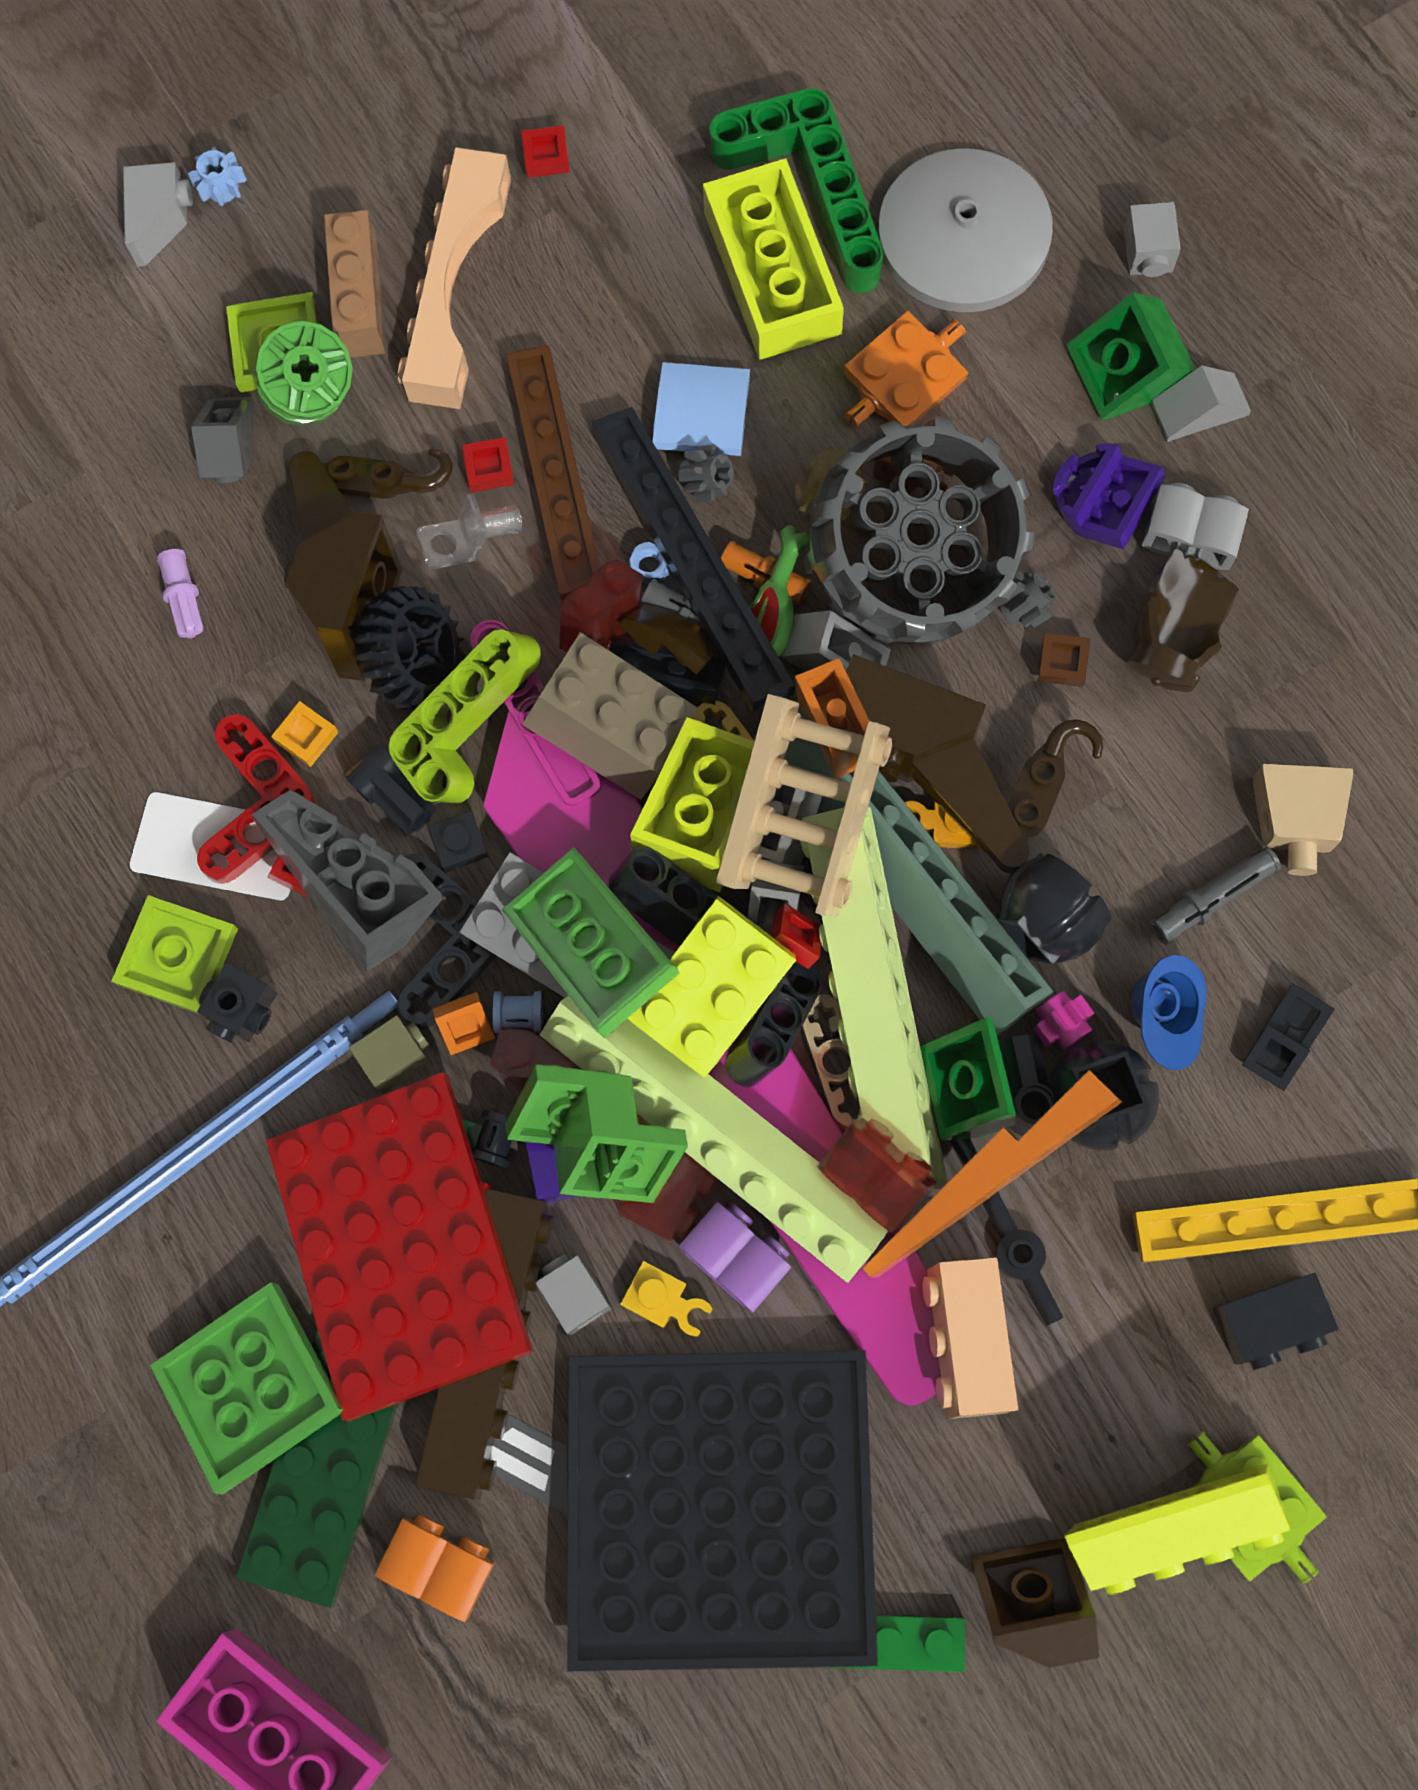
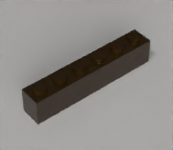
(470, 1410)

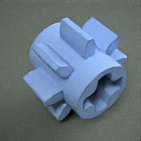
(217, 176)

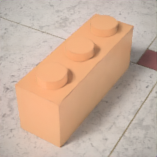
(970, 1338)

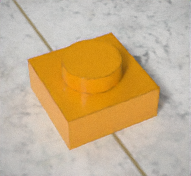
(305, 734)

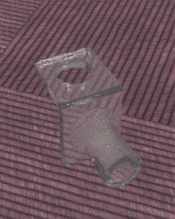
(468, 532)

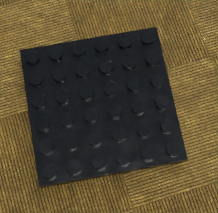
(720, 1512)

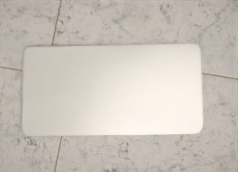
(177, 828)

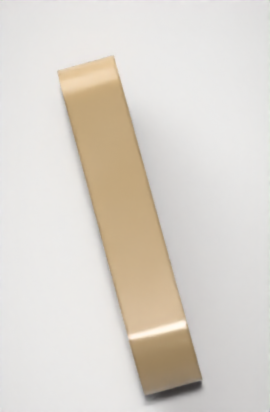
(814, 1032)

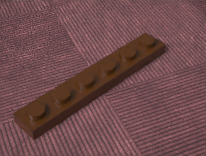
(554, 468)

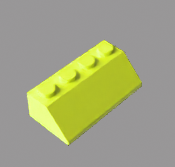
(1178, 1529)

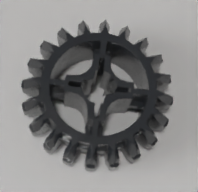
(407, 636)

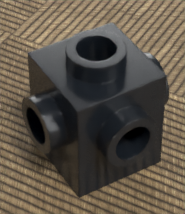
(236, 1004)

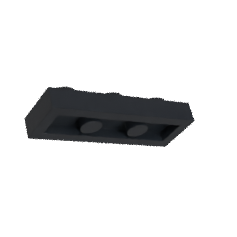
(672, 674)

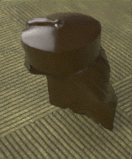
(1181, 622)

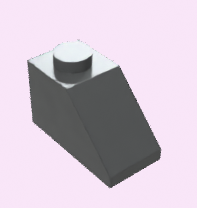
(224, 438)

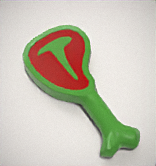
(773, 603)

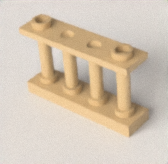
(770, 771)

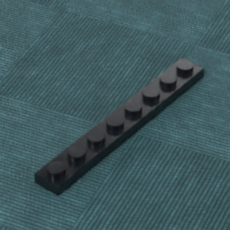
(692, 559)

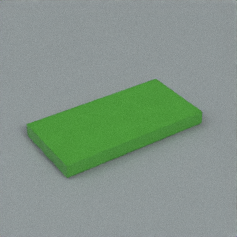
(590, 942)

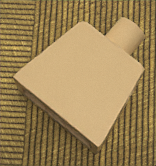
(1302, 811)

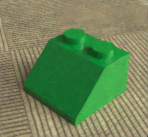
(1130, 355)
(968, 1082)

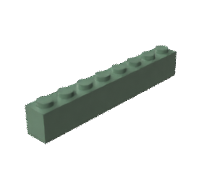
(940, 905)

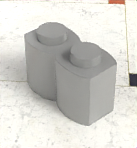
(1196, 525)

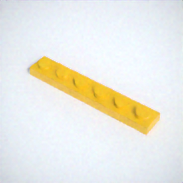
(1277, 1221)

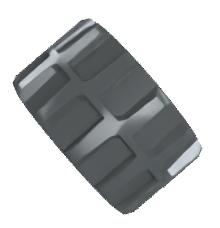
(987, 488)

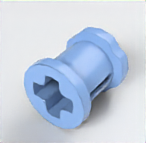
(518, 1012)

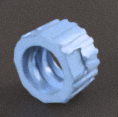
(649, 549)

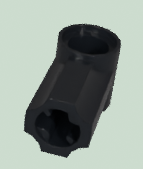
(383, 783)
(1025, 1078)

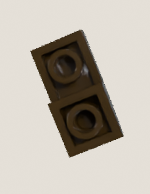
(659, 628)

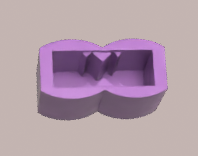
(736, 1256)

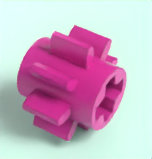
(1063, 1020)

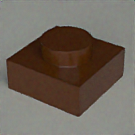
(1063, 659)

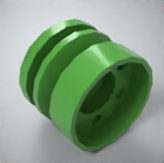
(283, 391)

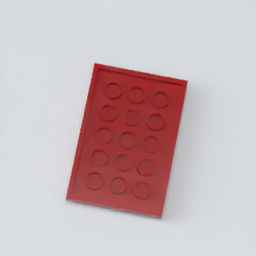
(397, 1247)

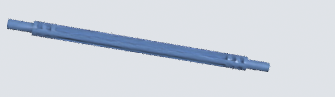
(191, 1150)

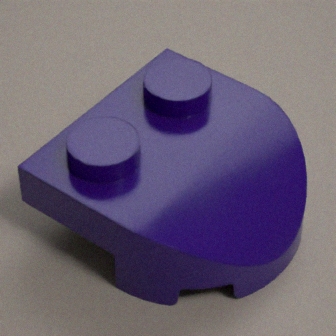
(1105, 494)

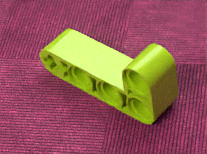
(504, 663)

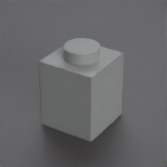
(1151, 239)
(572, 1293)

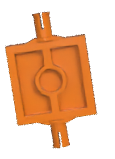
(905, 372)

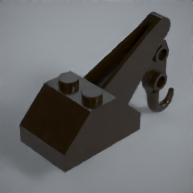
(345, 553)
(937, 748)

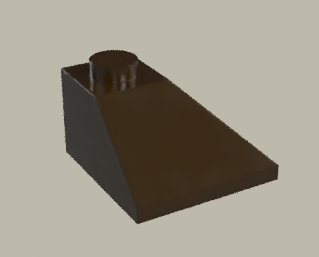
(1038, 1603)

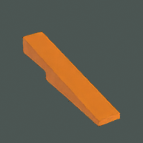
(997, 1166)

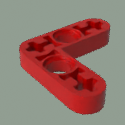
(268, 790)

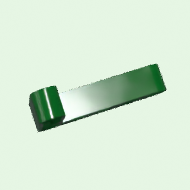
(824, 172)

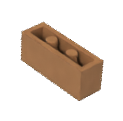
(355, 282)

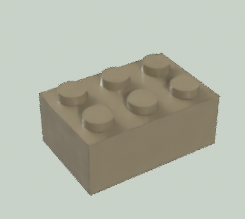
(609, 716)

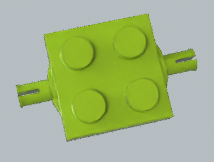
(1299, 1506)

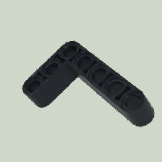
(673, 906)

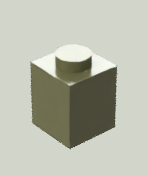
(391, 1053)

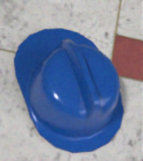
(1171, 1011)

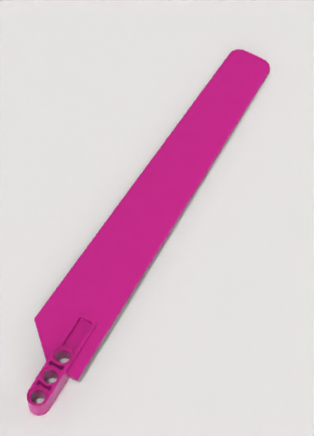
(553, 803)

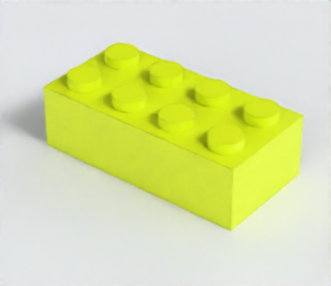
(773, 259)

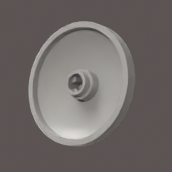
(965, 230)

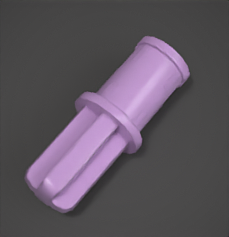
(180, 593)

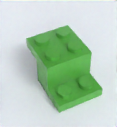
(595, 1134)

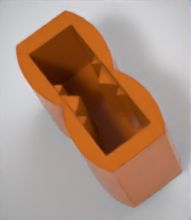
(436, 1567)

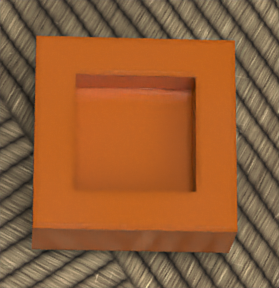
(463, 1023)

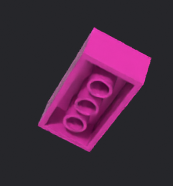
(268, 1726)

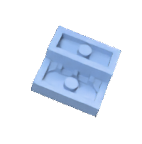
(701, 408)

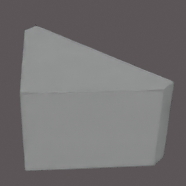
(1199, 403)

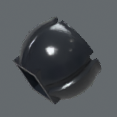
(1050, 911)
(1122, 1125)

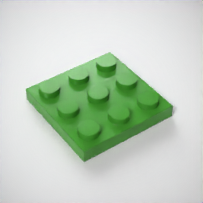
(247, 1388)

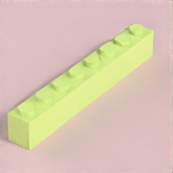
(876, 1000)
(726, 1139)

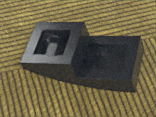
(1287, 1036)

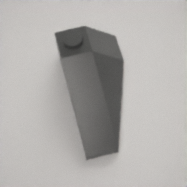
(357, 887)

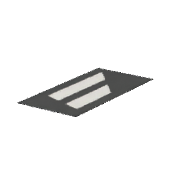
(533, 1463)

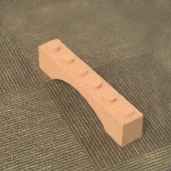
(472, 202)

